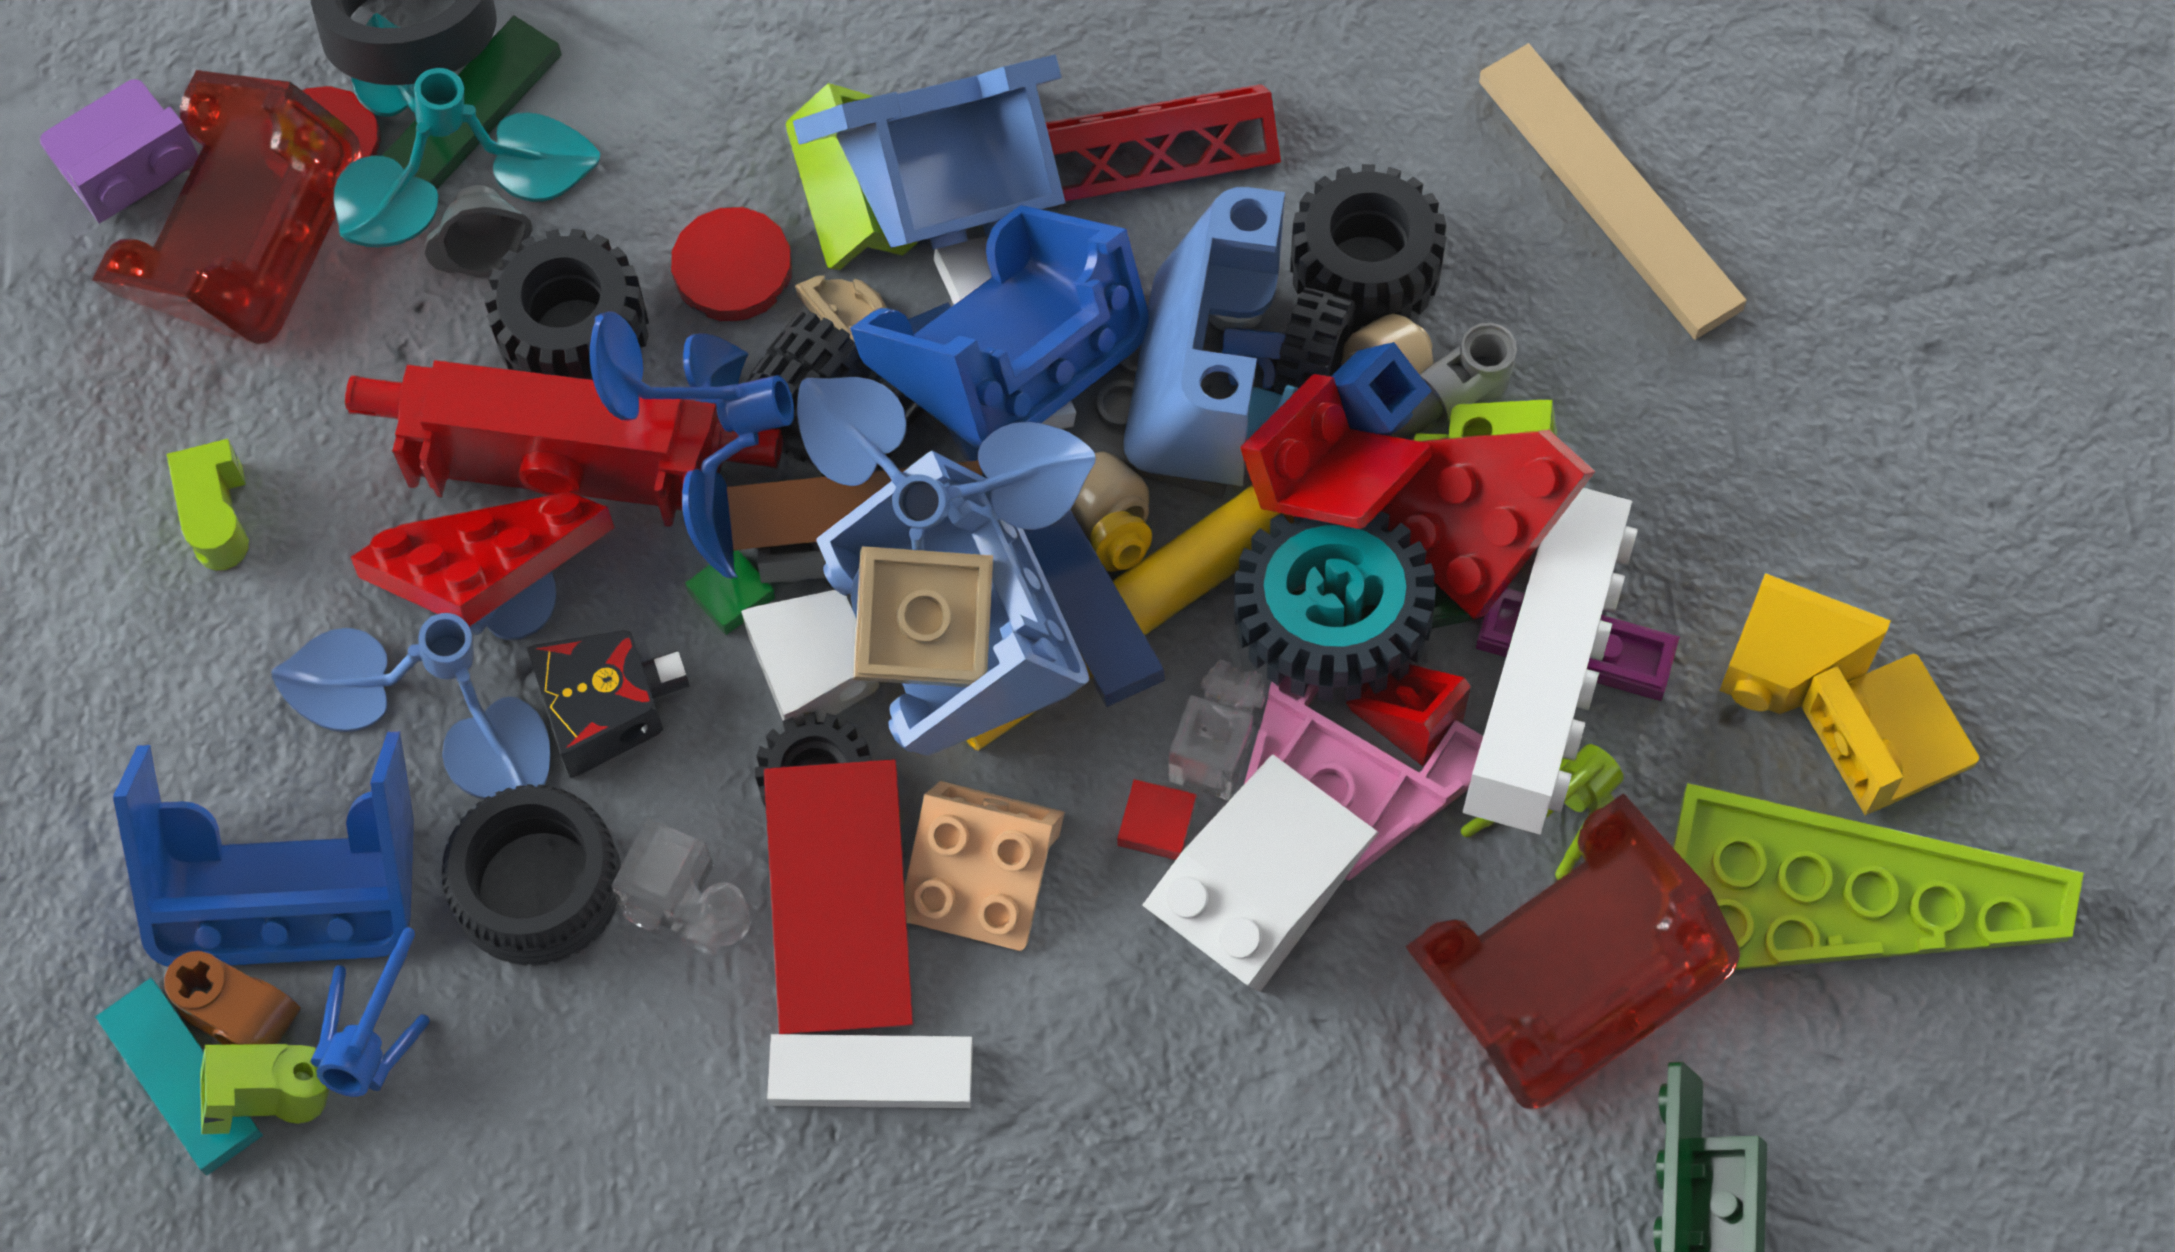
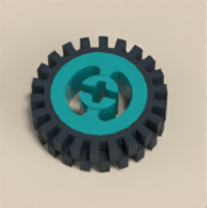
(1306, 632)

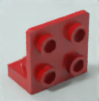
(1321, 469)

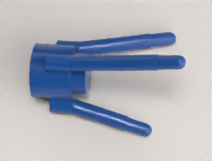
(352, 1058)

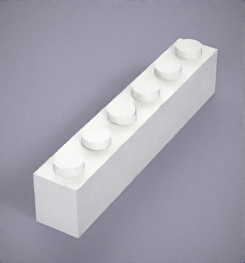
(1548, 663)

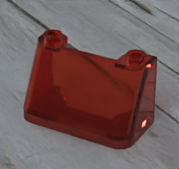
(246, 212)
(1584, 960)

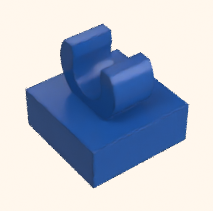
(1257, 345)

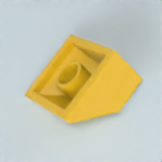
(1793, 639)

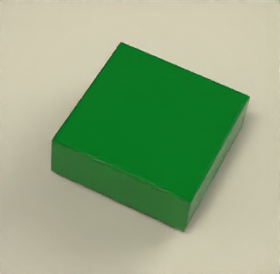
(727, 597)

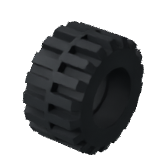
(1374, 207)
(555, 273)

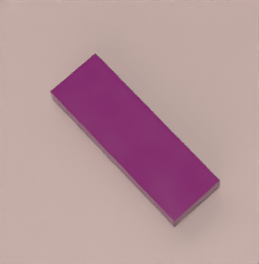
(1634, 657)

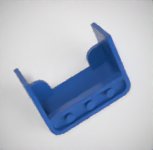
(270, 896)

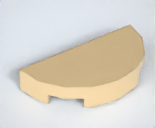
(839, 300)

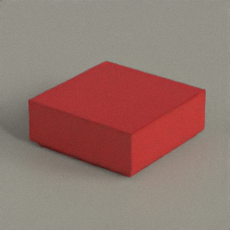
(1156, 819)

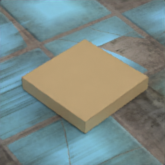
(922, 617)

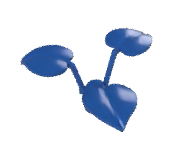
(713, 377)

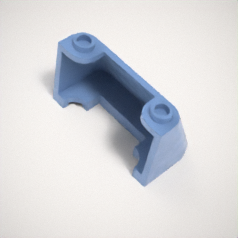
(1029, 642)

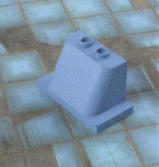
(948, 152)

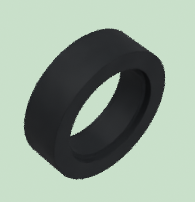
(403, 53)

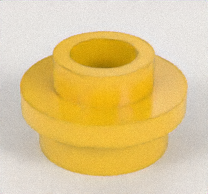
(1120, 540)

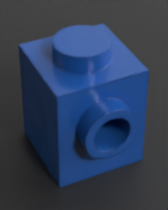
(1379, 389)

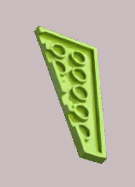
(1847, 890)

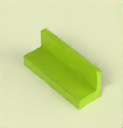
(832, 190)

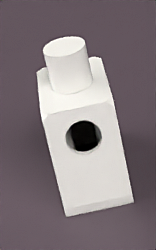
(808, 654)

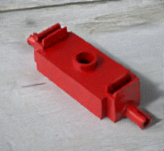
(546, 434)

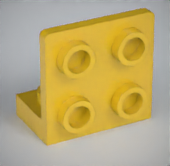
(1888, 731)

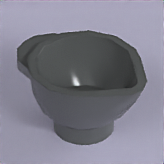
(476, 233)

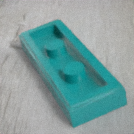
(169, 1067)

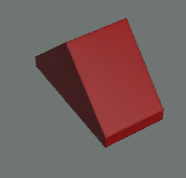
(1415, 709)

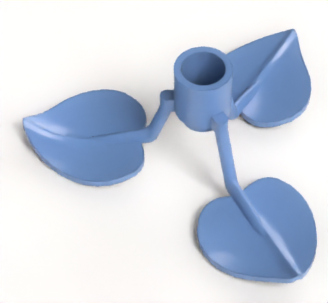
(857, 421)
(342, 677)

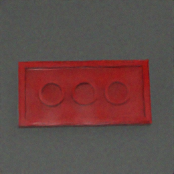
(838, 897)

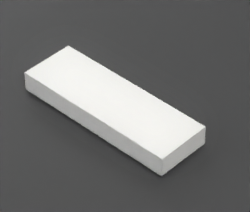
(870, 1071)

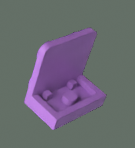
(119, 149)

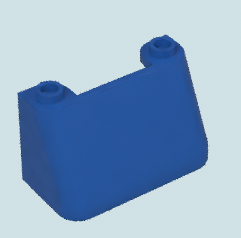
(1028, 338)

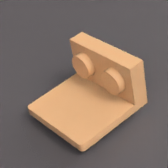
(979, 864)

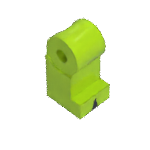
(204, 502)
(258, 1083)

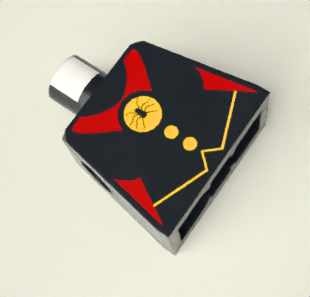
(602, 695)

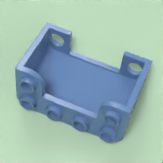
(1221, 269)

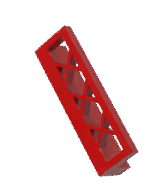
(1166, 119)

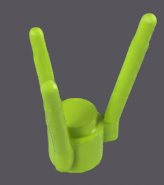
(1591, 784)

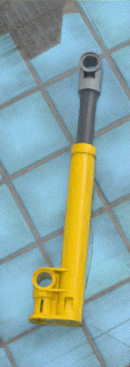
(1212, 547)

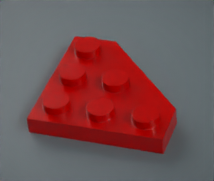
(1487, 508)
(483, 555)

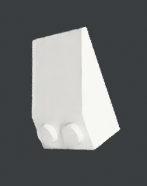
(1261, 872)

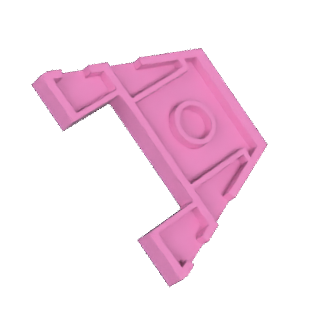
(1360, 775)

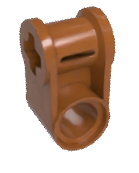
(237, 1006)

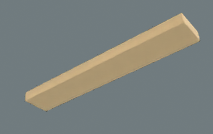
(1612, 191)

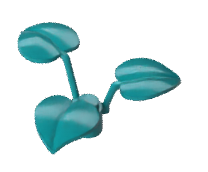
(388, 206)

